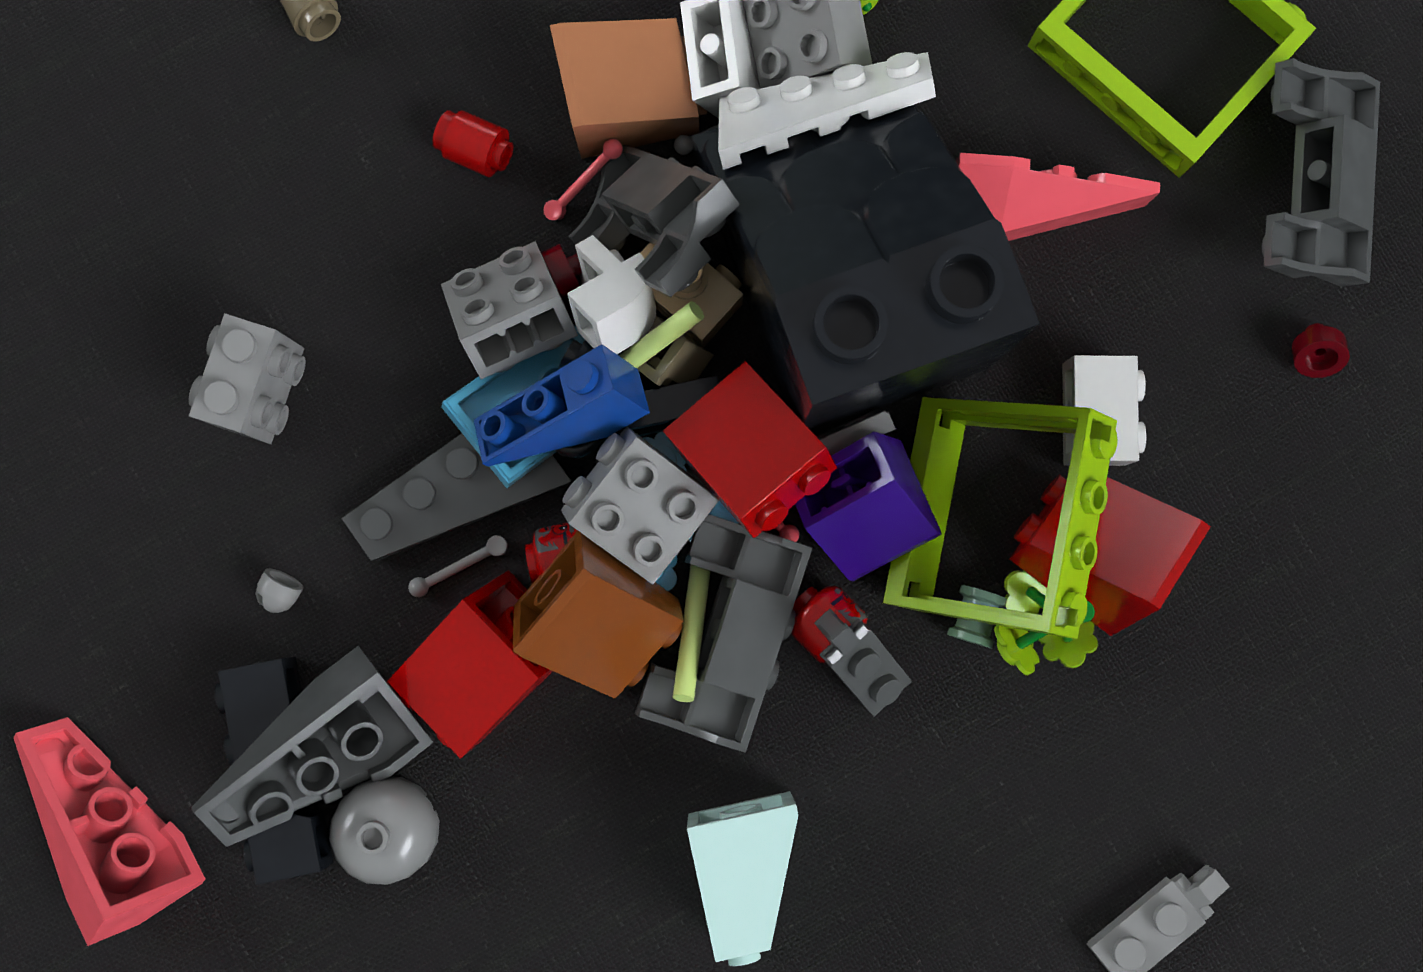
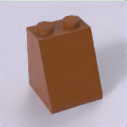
(594, 619)

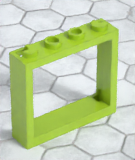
(1137, 111)
(1085, 497)

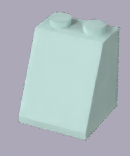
(742, 870)

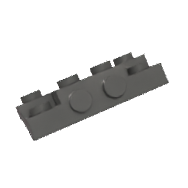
(1332, 174)
(663, 206)
(741, 635)

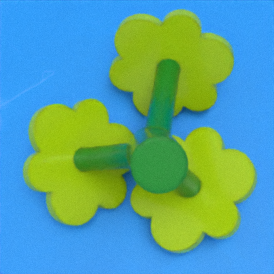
(1017, 645)

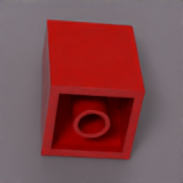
(751, 450)
(1138, 557)
(466, 669)

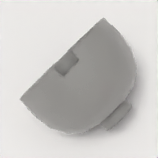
(384, 830)

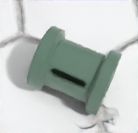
(974, 631)

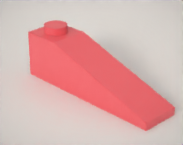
(1052, 198)
(105, 841)

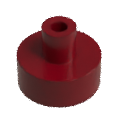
(562, 269)
(1320, 351)

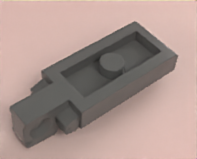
(862, 662)

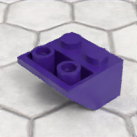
(869, 507)

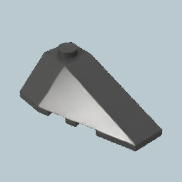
(327, 740)

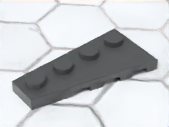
(441, 495)

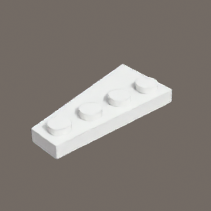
(819, 103)

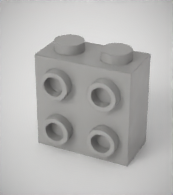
(805, 37)
(507, 310)
(247, 379)
(637, 504)

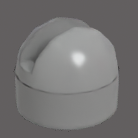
(277, 590)

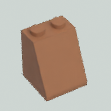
(625, 82)

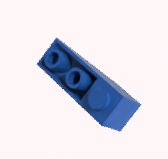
(564, 409)

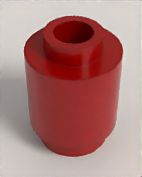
(473, 142)

